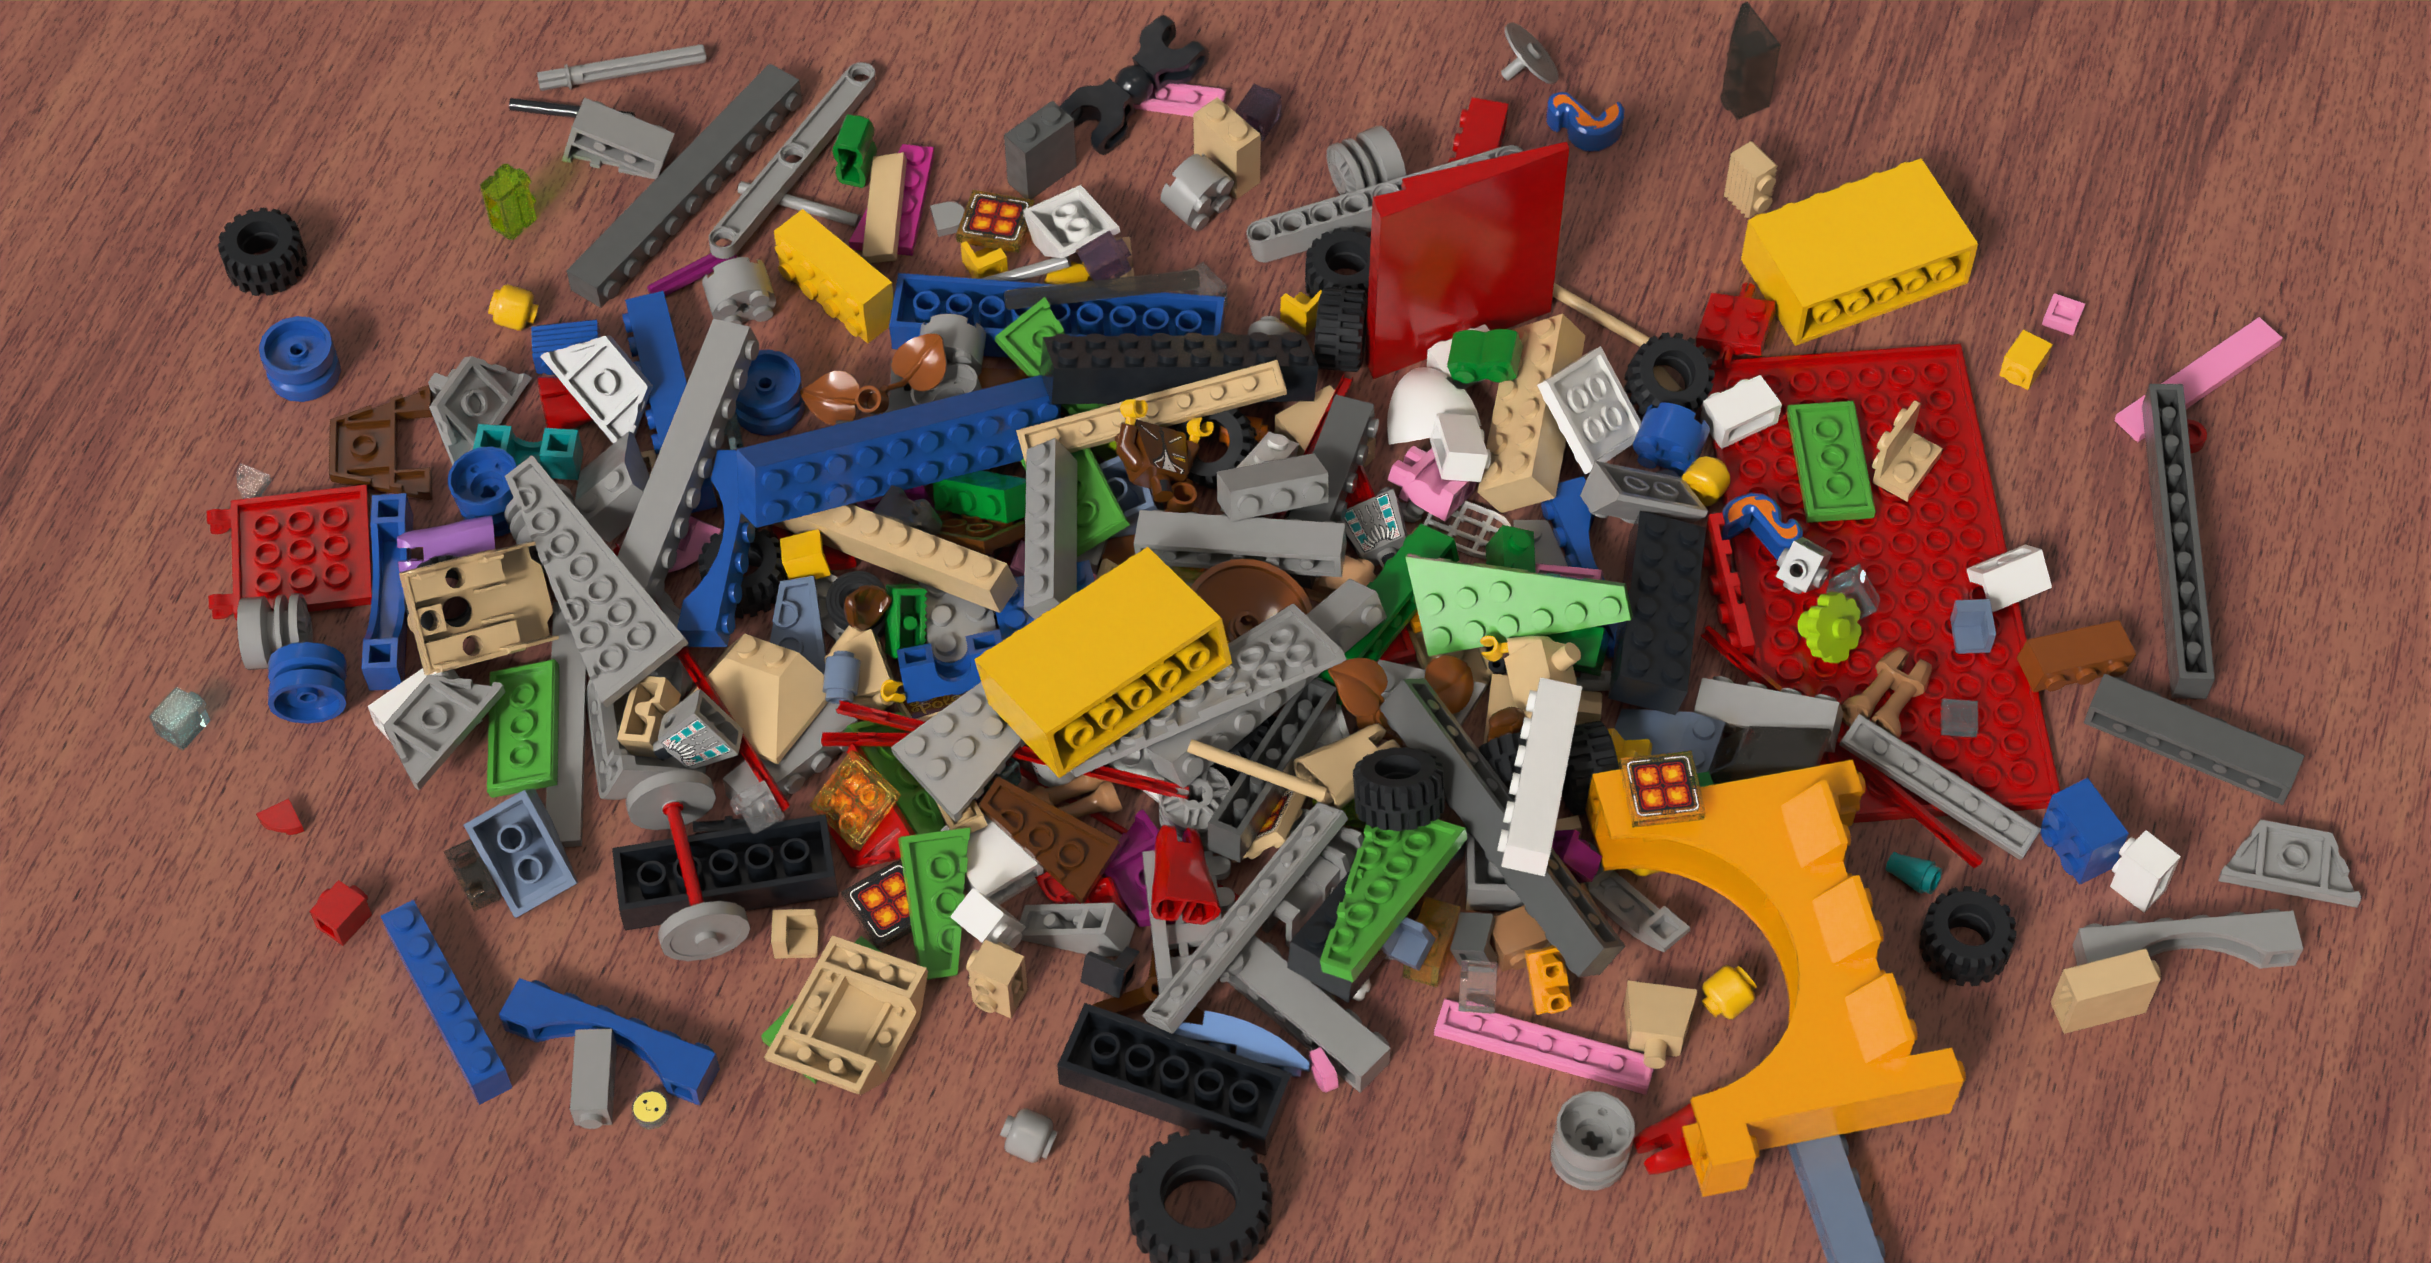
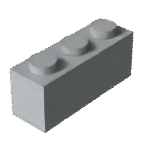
(1272, 487)

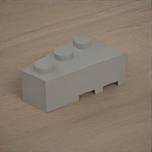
(617, 140)

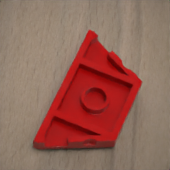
(883, 842)

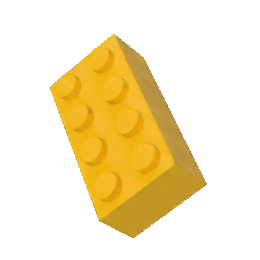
(834, 276)

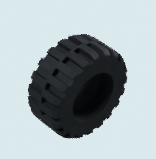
(1200, 1159)

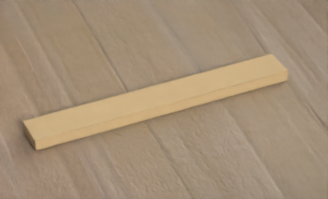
(1164, 408)

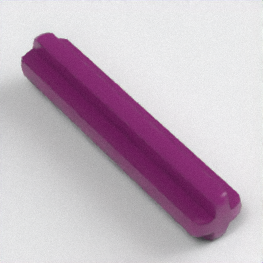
(686, 275)

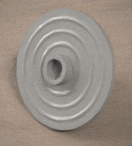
(1529, 54)

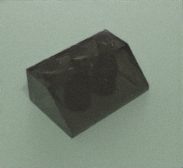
(1749, 65)

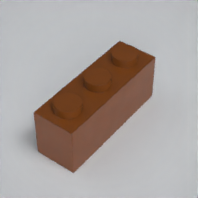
(2076, 656)

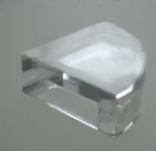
(251, 481)

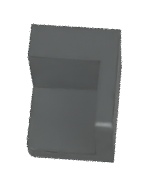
(1473, 938)

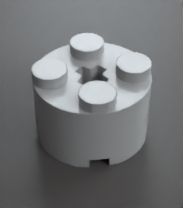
(1197, 191)
(740, 291)
(961, 340)

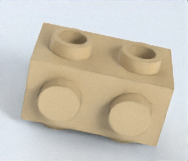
(997, 978)

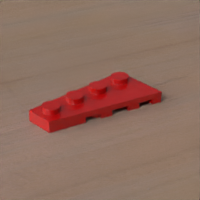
(1726, 587)

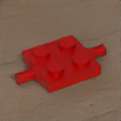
(1735, 324)

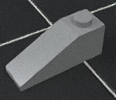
(1078, 927)

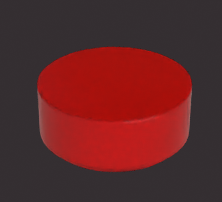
(2197, 435)

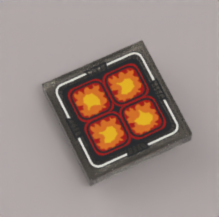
(881, 905)

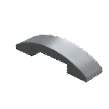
(1634, 911)

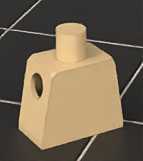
(1657, 1020)

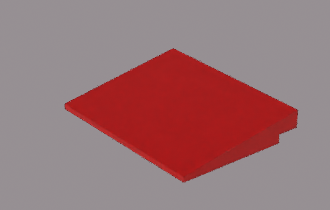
(1463, 253)

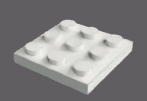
(1591, 409)

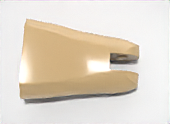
(1334, 763)

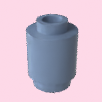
(841, 677)

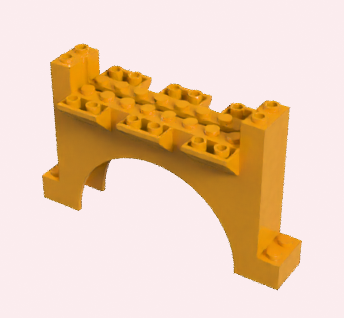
(1846, 1053)

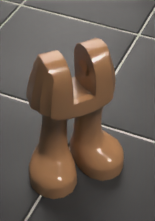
(1888, 677)
(1103, 799)

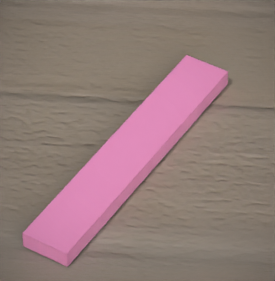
(2210, 371)
(1545, 1047)

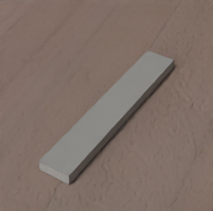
(1940, 787)

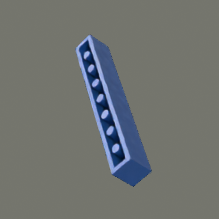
(662, 366)

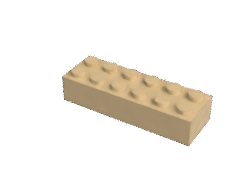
(1523, 431)

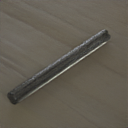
(1103, 289)

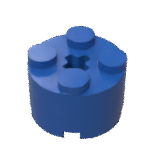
(1670, 438)

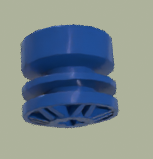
(481, 486)

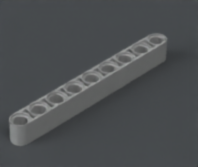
(1298, 228)

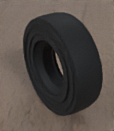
(842, 588)

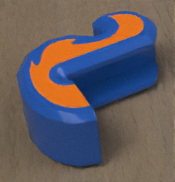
(1582, 126)
(1763, 518)

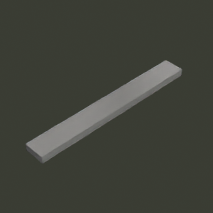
(565, 800)
(1245, 917)

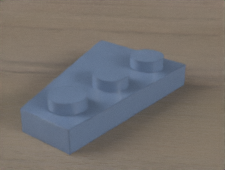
(799, 620)

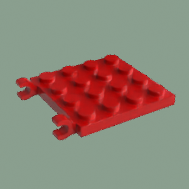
(298, 544)

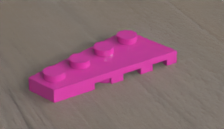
(915, 188)

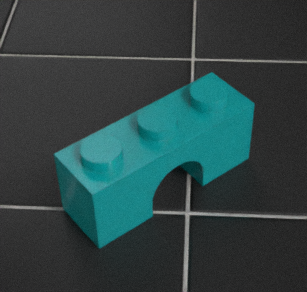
(558, 452)

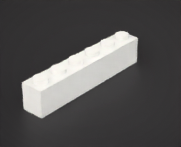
(1541, 776)

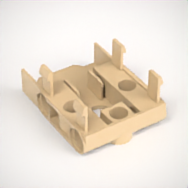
(505, 601)

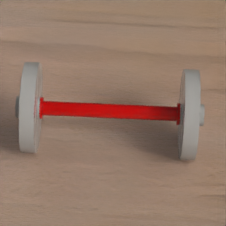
(672, 802)

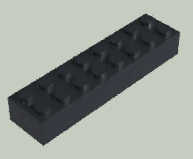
(1132, 366)

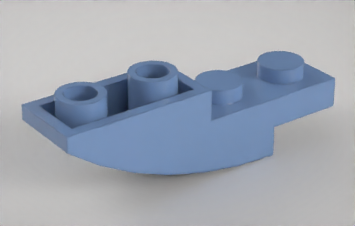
(1251, 1041)

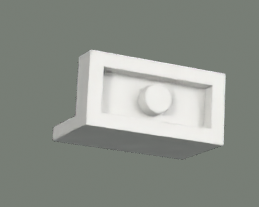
(2012, 576)

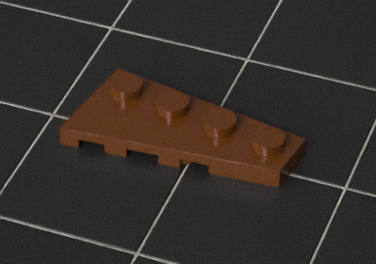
(1057, 841)

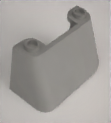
(614, 765)

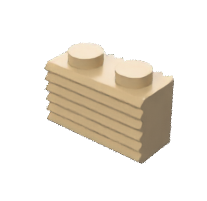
(1750, 180)

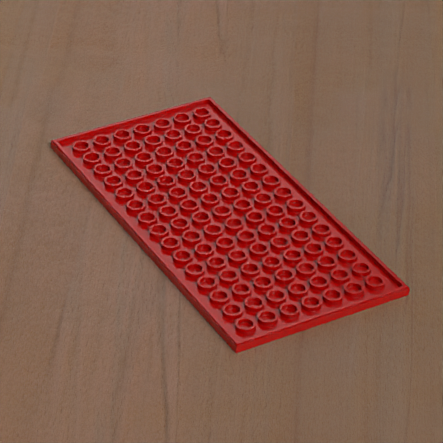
(1912, 557)

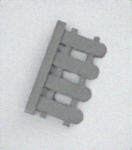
(1183, 934)

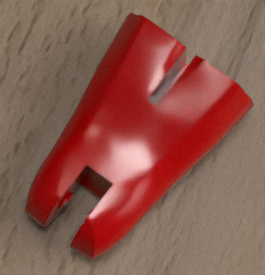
(560, 406)
(1182, 879)
(1670, 1138)

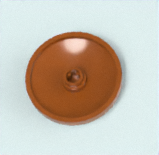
(1248, 593)

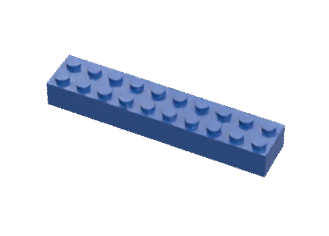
(983, 303)
(893, 448)

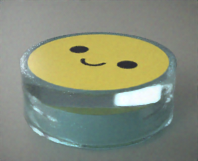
(650, 1109)

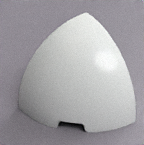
(1418, 400)

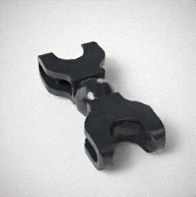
(1153, 67)

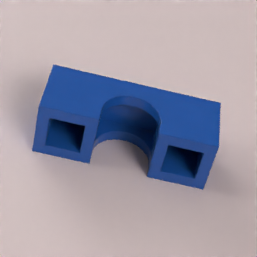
(929, 678)

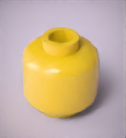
(513, 307)
(1707, 479)
(1728, 992)

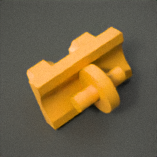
(1548, 980)

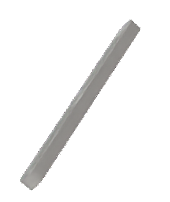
(780, 174)

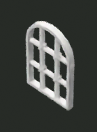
(1479, 541)

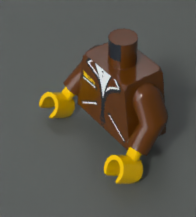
(1155, 454)

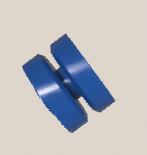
(299, 358)
(771, 395)
(307, 682)

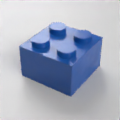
(2083, 831)

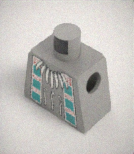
(1376, 528)
(697, 733)

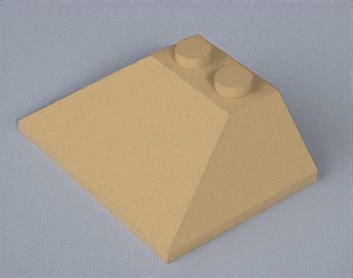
(768, 693)
(851, 1017)

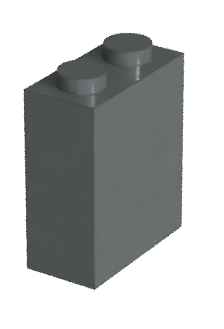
(1040, 150)

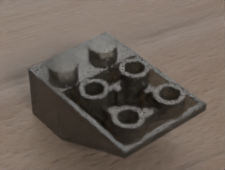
(1767, 751)

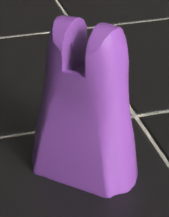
(451, 539)

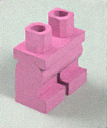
(1424, 487)

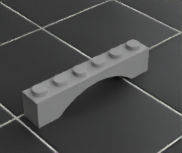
(2259, 938)

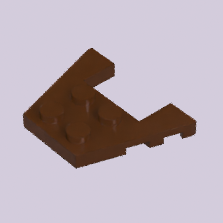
(366, 447)

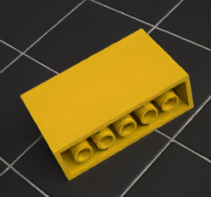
(1858, 251)
(1103, 661)

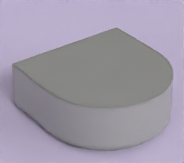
(946, 217)

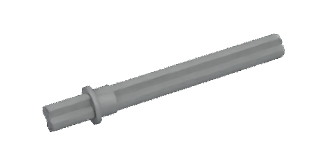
(621, 67)

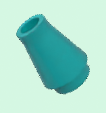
(1917, 873)

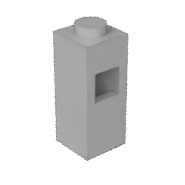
(593, 1078)

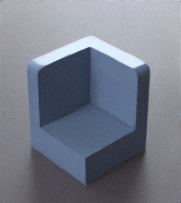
(1973, 626)
(1409, 943)

